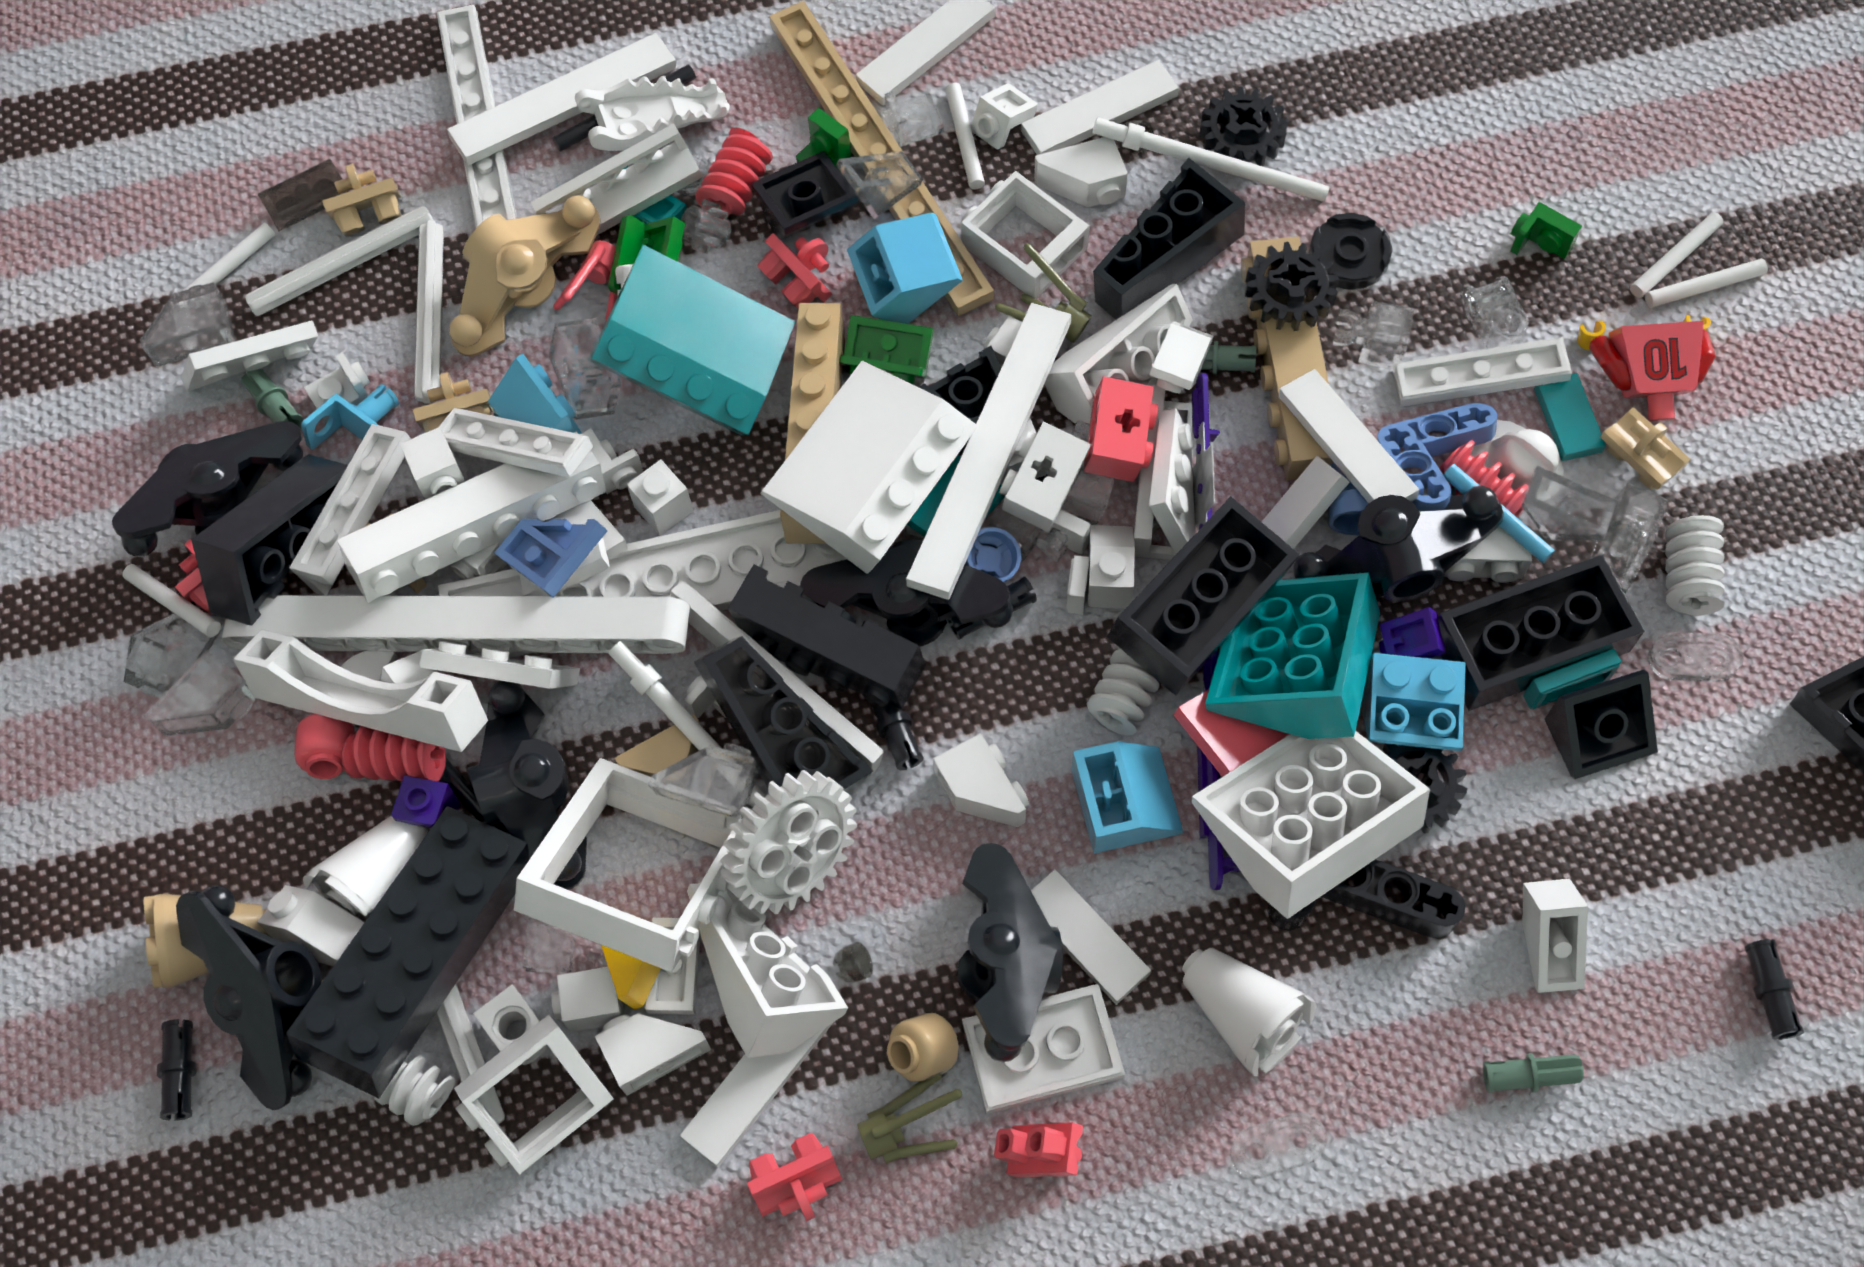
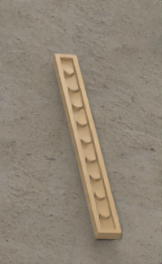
(869, 135)

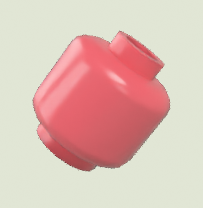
(320, 745)

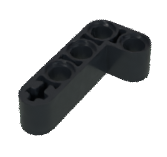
(1371, 900)

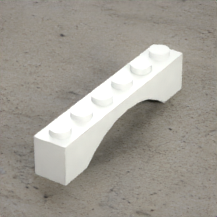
(431, 710)

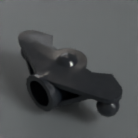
(203, 483)
(1408, 548)
(908, 611)
(522, 777)
(1009, 954)
(252, 991)

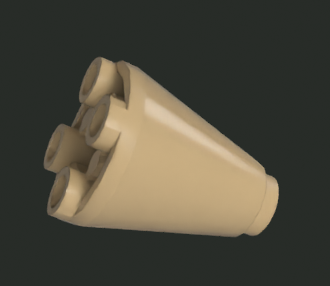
(170, 960)

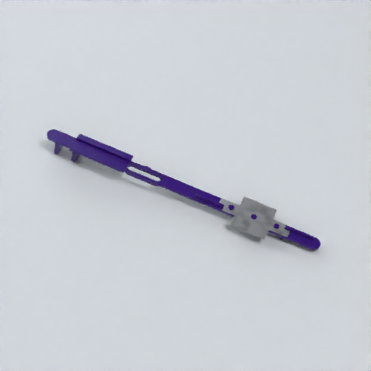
(1203, 501)

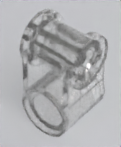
(1495, 310)

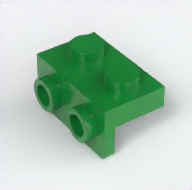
(661, 235)
(888, 346)

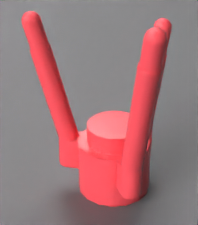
(596, 268)

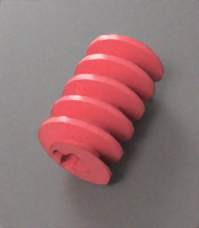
(734, 170)
(1487, 477)
(391, 756)

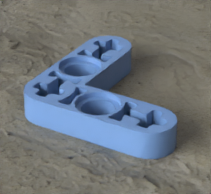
(1460, 423)

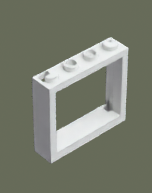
(598, 922)

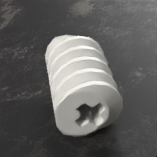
(1694, 566)
(1120, 692)
(416, 1093)

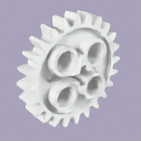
(788, 842)

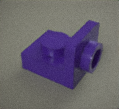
(1413, 635)
(422, 801)

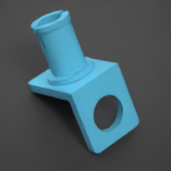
(352, 417)

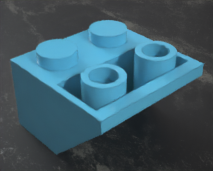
(904, 267)
(527, 398)
(1414, 702)
(1124, 795)

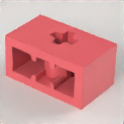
(1118, 407)

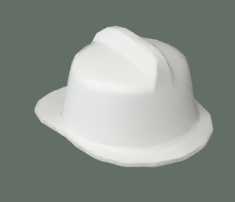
(1520, 452)

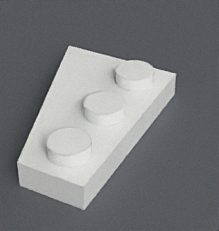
(247, 354)
(1173, 480)
(498, 666)

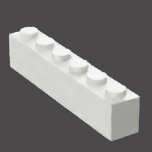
(461, 523)

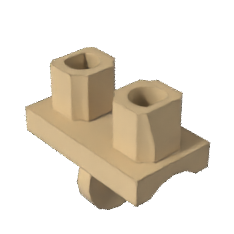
(345, 206)
(434, 414)
(1645, 449)

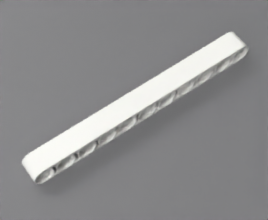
(479, 622)

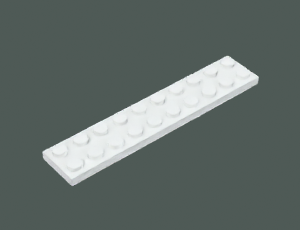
(706, 558)

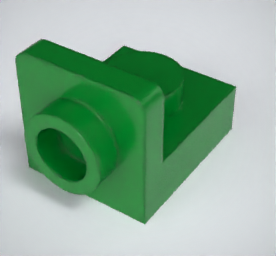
(826, 136)
(1547, 229)

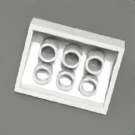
(869, 463)
(1311, 815)

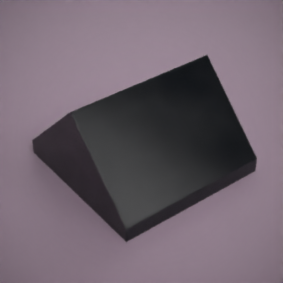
(803, 195)
(1604, 724)

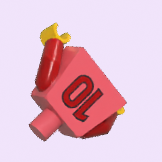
(1653, 360)

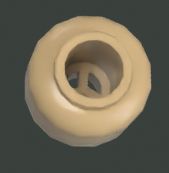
(922, 1047)

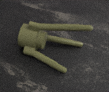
(1079, 316)
(883, 1129)

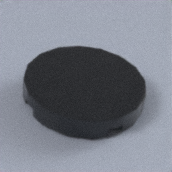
(1355, 248)

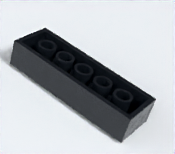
(409, 952)

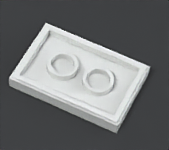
(1065, 1052)

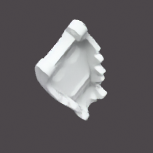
(642, 108)

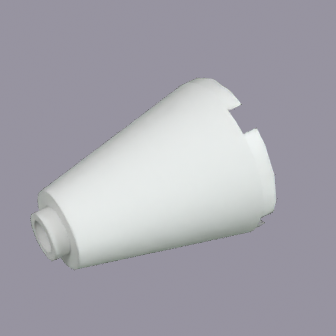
(366, 867)
(1247, 1007)

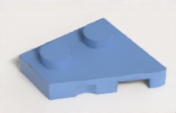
(549, 550)

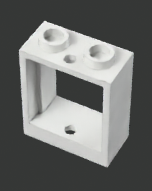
(1060, 253)
(555, 1126)

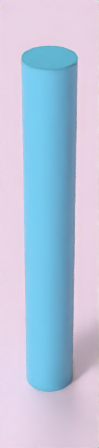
(1510, 522)

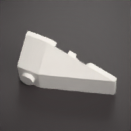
(1117, 351)
(763, 985)

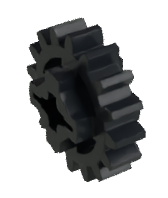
(1244, 126)
(1292, 285)
(1442, 795)

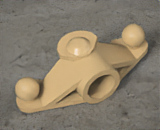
(514, 268)

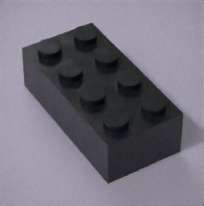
(1202, 595)
(1538, 629)

